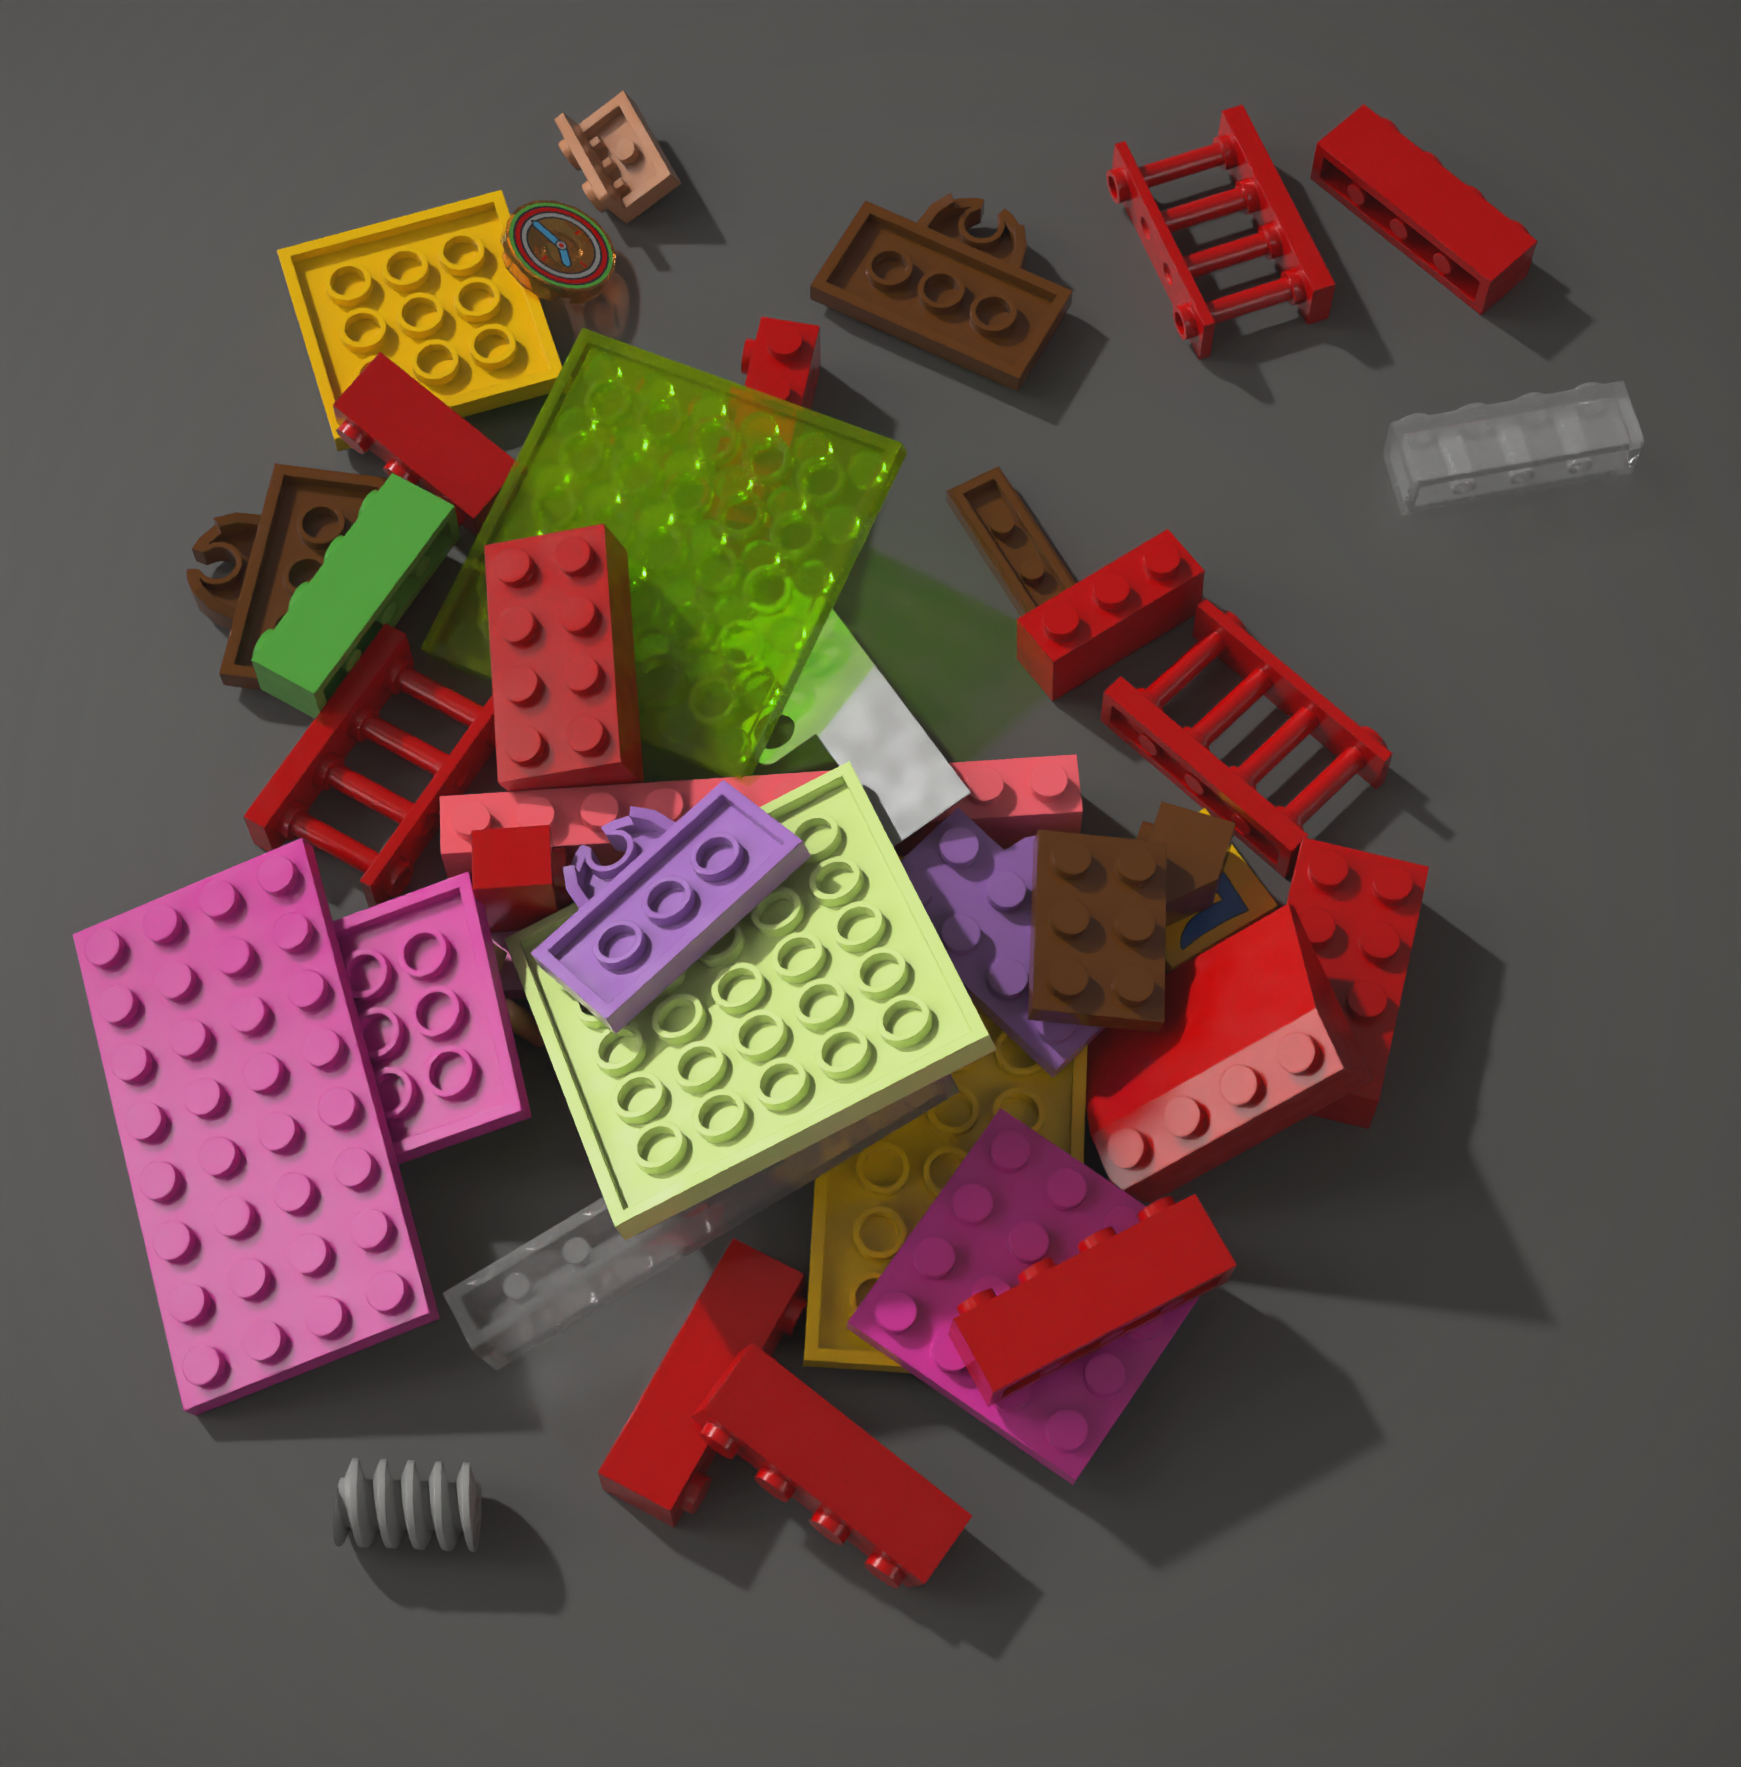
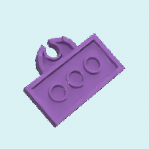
(663, 899)
(983, 917)

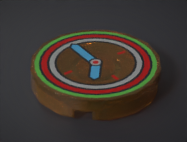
(557, 251)

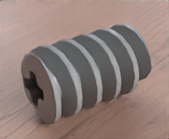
(408, 1506)

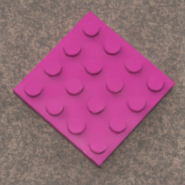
(434, 1017)
(994, 1218)

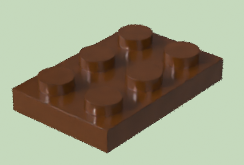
(1098, 931)

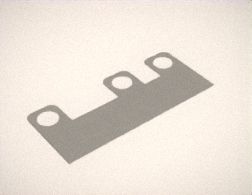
(866, 723)

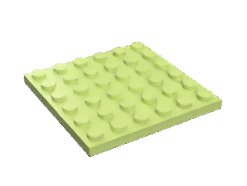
(776, 1033)

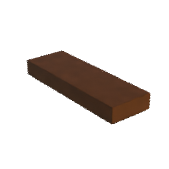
(1009, 540)

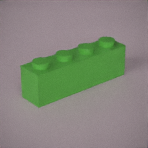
(360, 587)

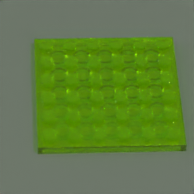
(731, 529)

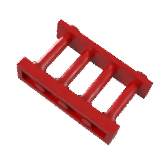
(1256, 192)
(319, 757)
(1231, 791)

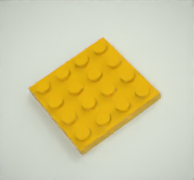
(428, 299)

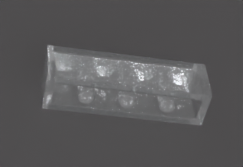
(1512, 446)

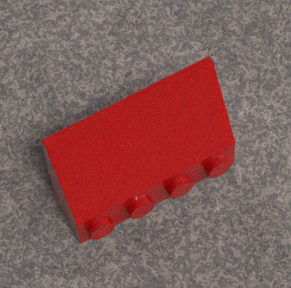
(1240, 1057)

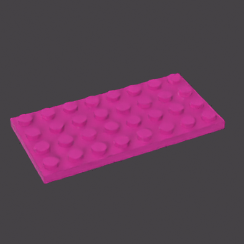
(252, 1129)

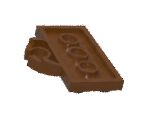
(946, 287)
(272, 556)

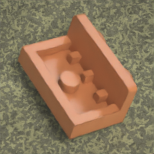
(618, 157)

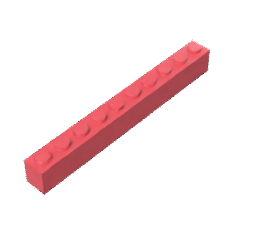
(1006, 801)

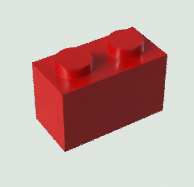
(518, 875)

